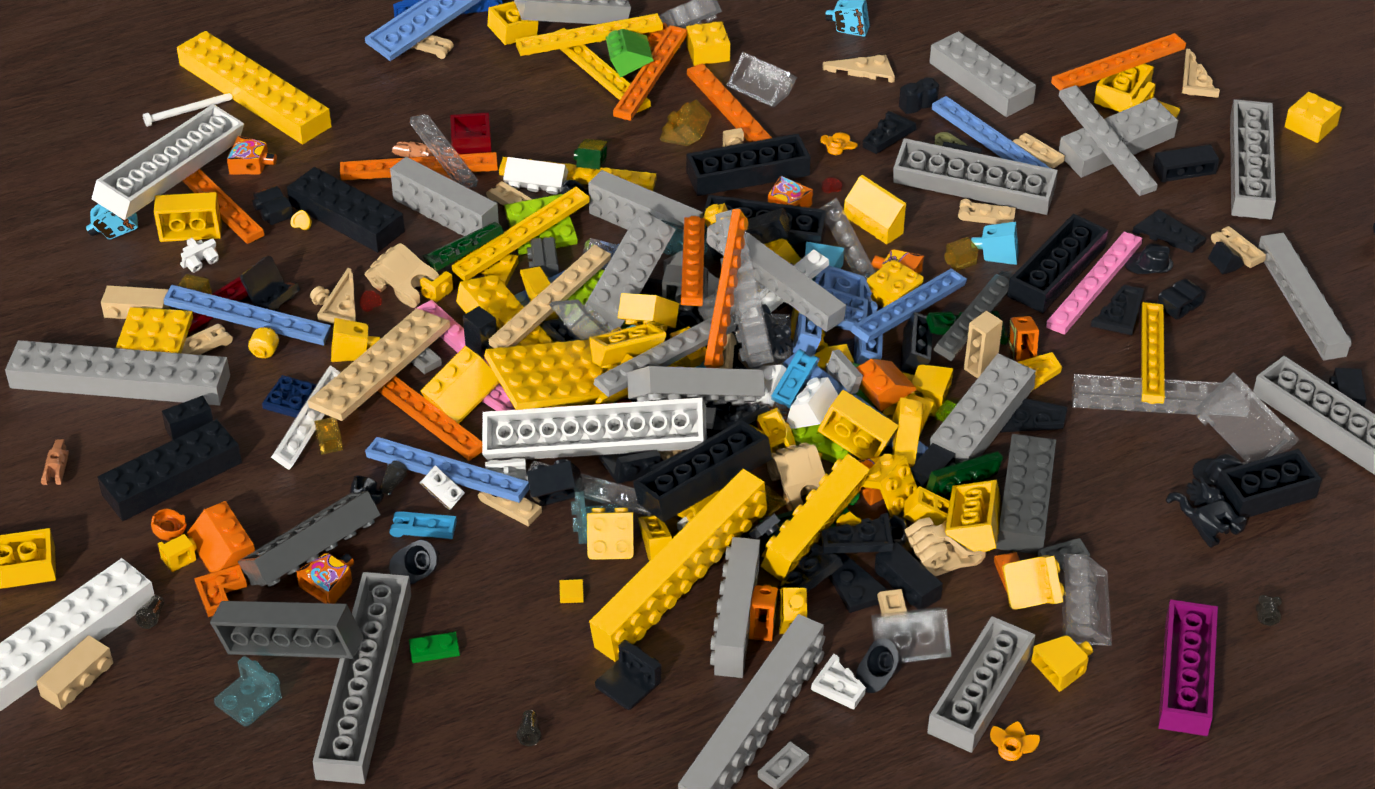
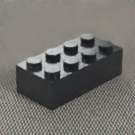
(1269, 483)

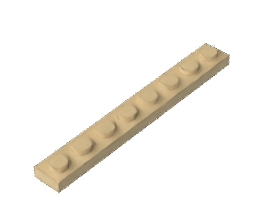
(559, 290)

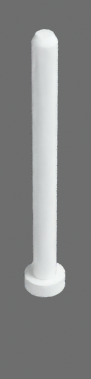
(148, 119)

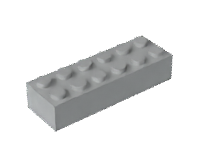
(574, 10)
(982, 74)
(1136, 127)
(441, 198)
(620, 201)
(630, 265)
(688, 382)
(985, 408)
(734, 606)
(981, 684)

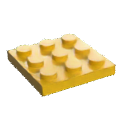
(155, 330)

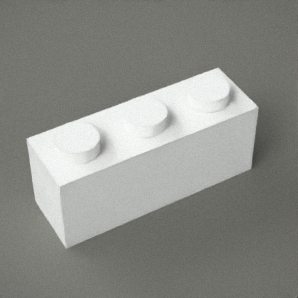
(535, 175)

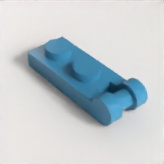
(794, 378)
(423, 525)

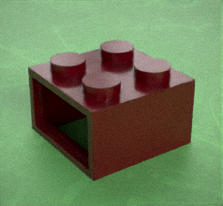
(470, 133)

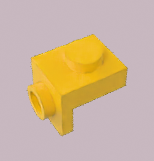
(438, 288)

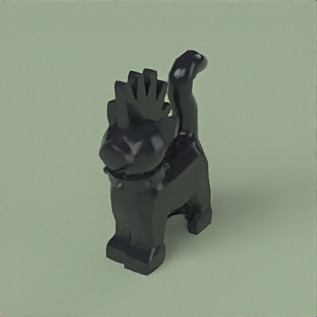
(777, 333)
(1211, 518)

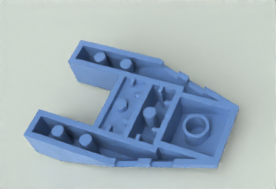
(856, 294)

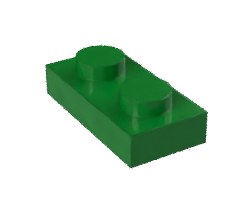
(434, 647)

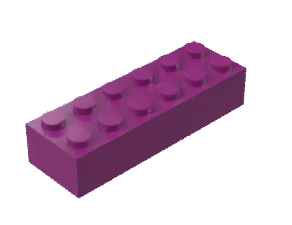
(1188, 668)

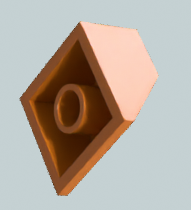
(884, 383)

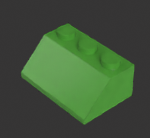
(628, 50)

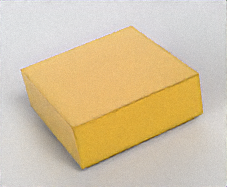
(571, 591)

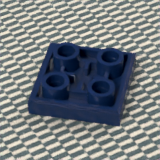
(288, 396)

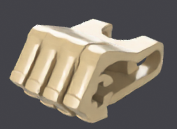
(402, 271)
(798, 470)
(939, 551)

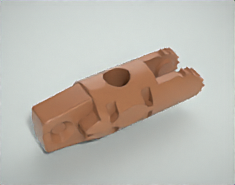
(411, 149)
(55, 463)

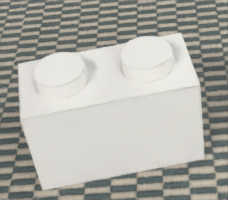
(812, 403)

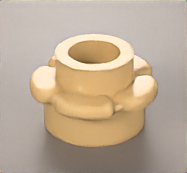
(319, 295)

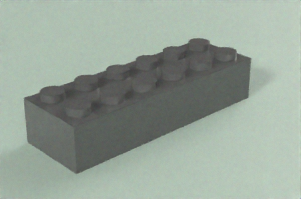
(1026, 494)
(309, 538)
(287, 629)

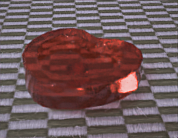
(831, 185)
(369, 300)

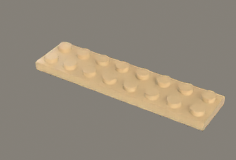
(378, 364)

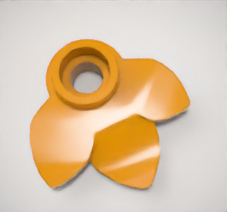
(837, 143)
(1013, 739)

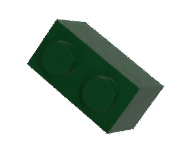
(591, 154)

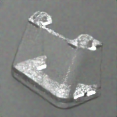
(1245, 421)

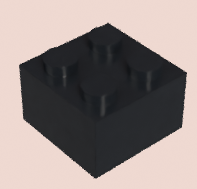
(555, 482)

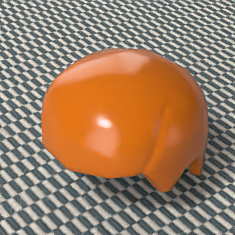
(168, 524)

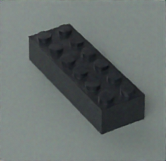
(747, 164)
(346, 209)
(806, 226)
(1057, 263)
(169, 470)
(702, 470)

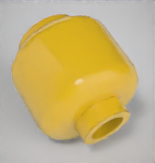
(263, 341)

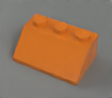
(220, 538)

